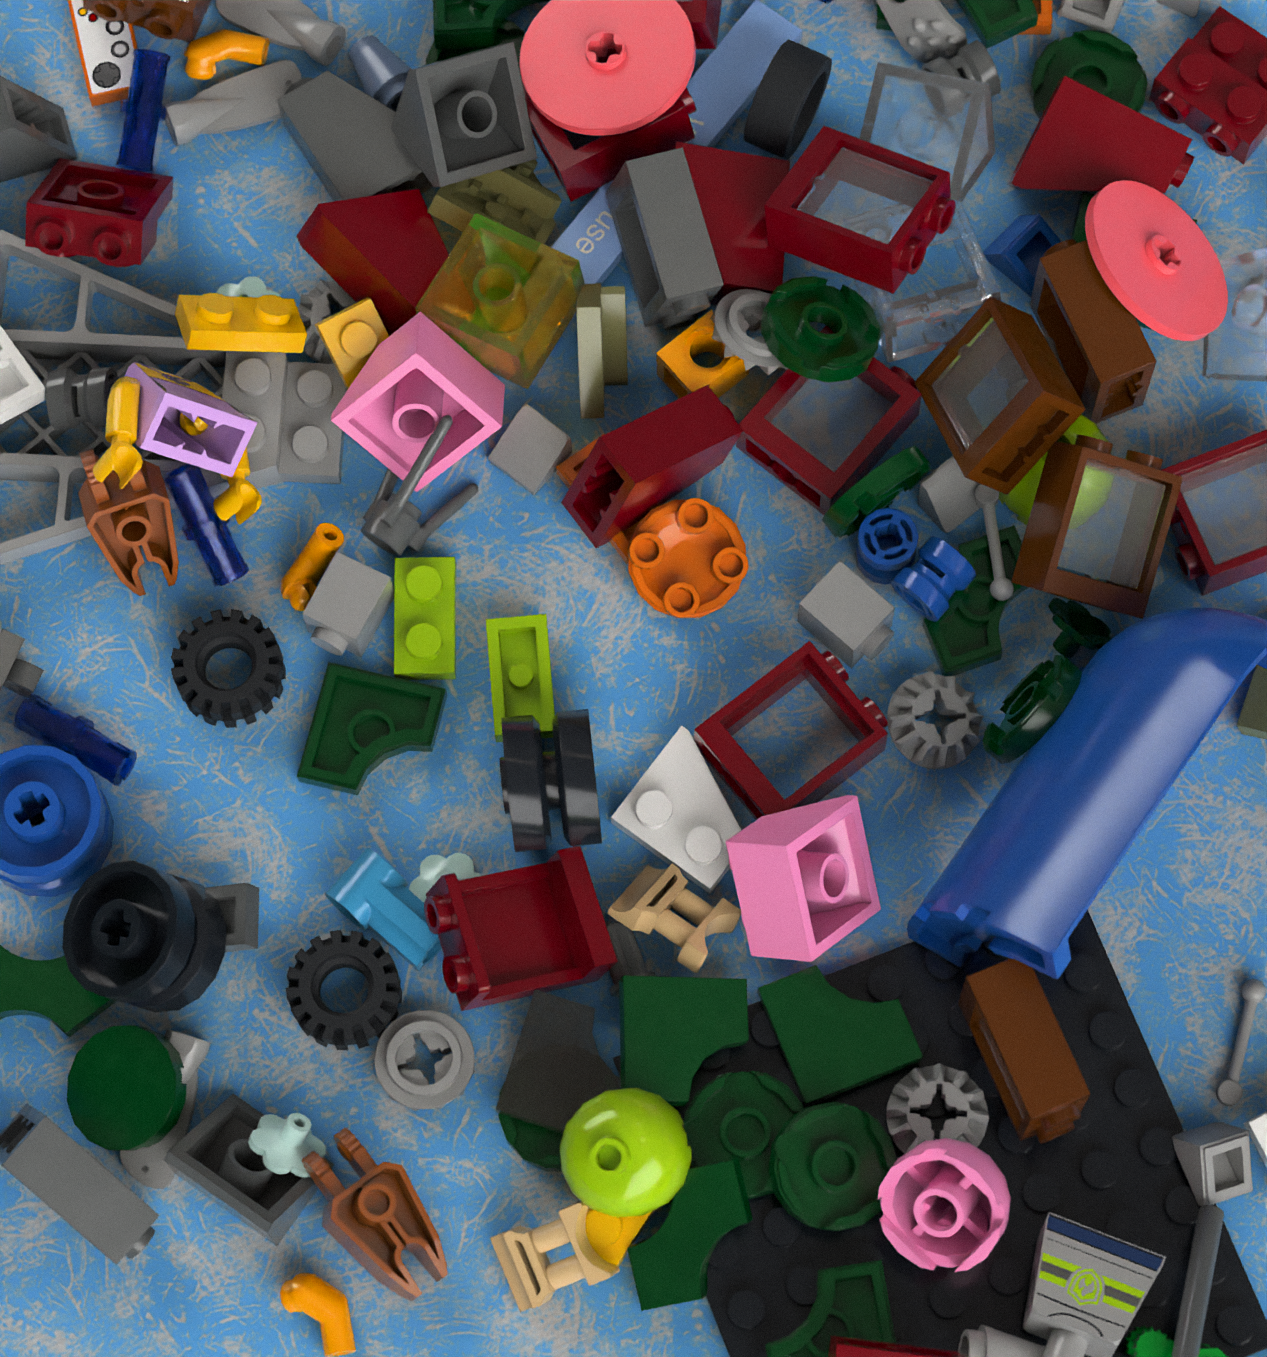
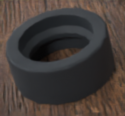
(787, 99)

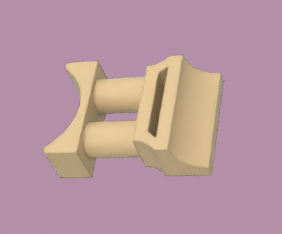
(647, 908)
(528, 1268)

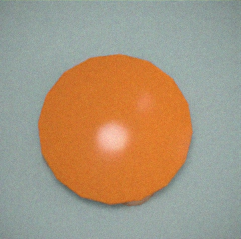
(687, 558)

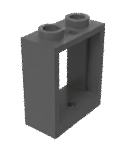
(664, 239)

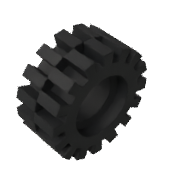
(219, 634)
(337, 953)

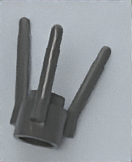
(393, 519)

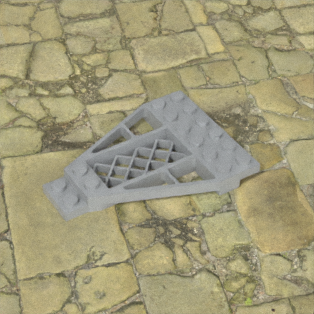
(285, 398)

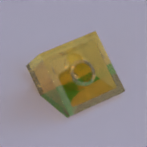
(504, 298)

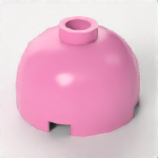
(944, 1204)

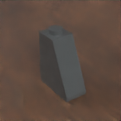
(31, 132)
(348, 139)
(75, 1185)

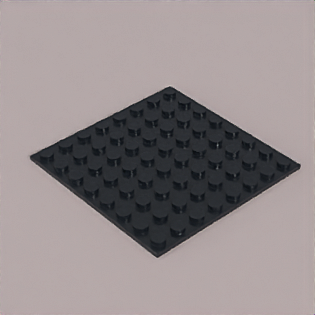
(1106, 1173)

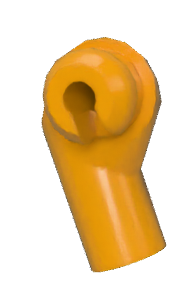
(223, 45)
(309, 566)
(325, 1304)

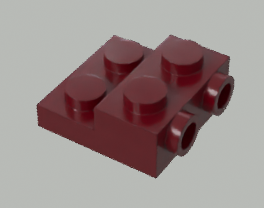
(1218, 86)
(97, 212)

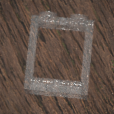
(910, 322)

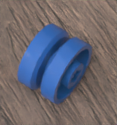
(76, 827)

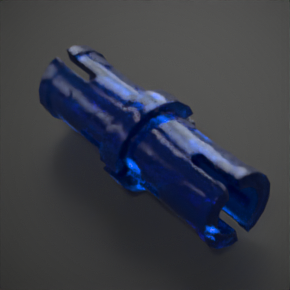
(143, 110)
(204, 525)
(75, 737)

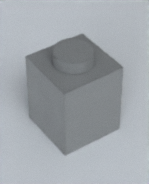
(347, 606)
(847, 615)

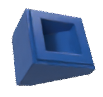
(1019, 249)

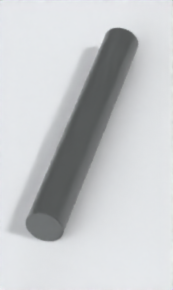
(1198, 1282)

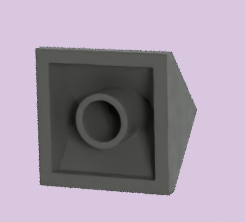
(465, 116)
(226, 1170)

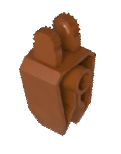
(130, 518)
(377, 1217)

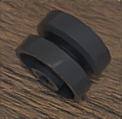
(549, 780)
(144, 937)

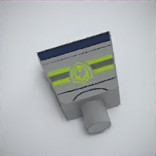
(1085, 1288)

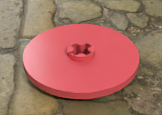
(612, 97)
(1156, 260)

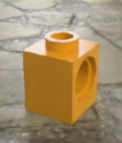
(683, 375)

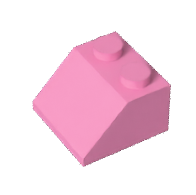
(407, 391)
(803, 878)

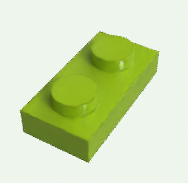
(425, 618)
(520, 670)

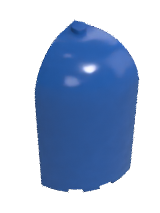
(1088, 788)

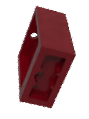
(828, 679)

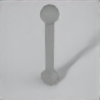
(987, 498)
(1230, 1091)

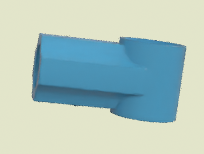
(378, 899)

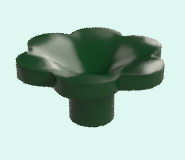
(1077, 628)

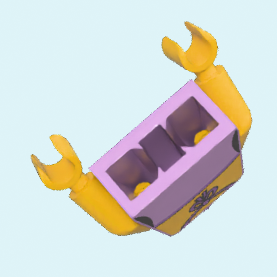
(181, 423)

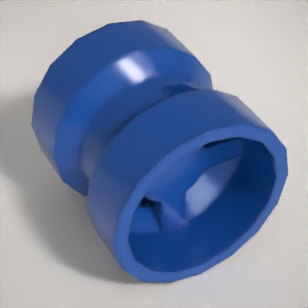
(883, 558)
(933, 578)

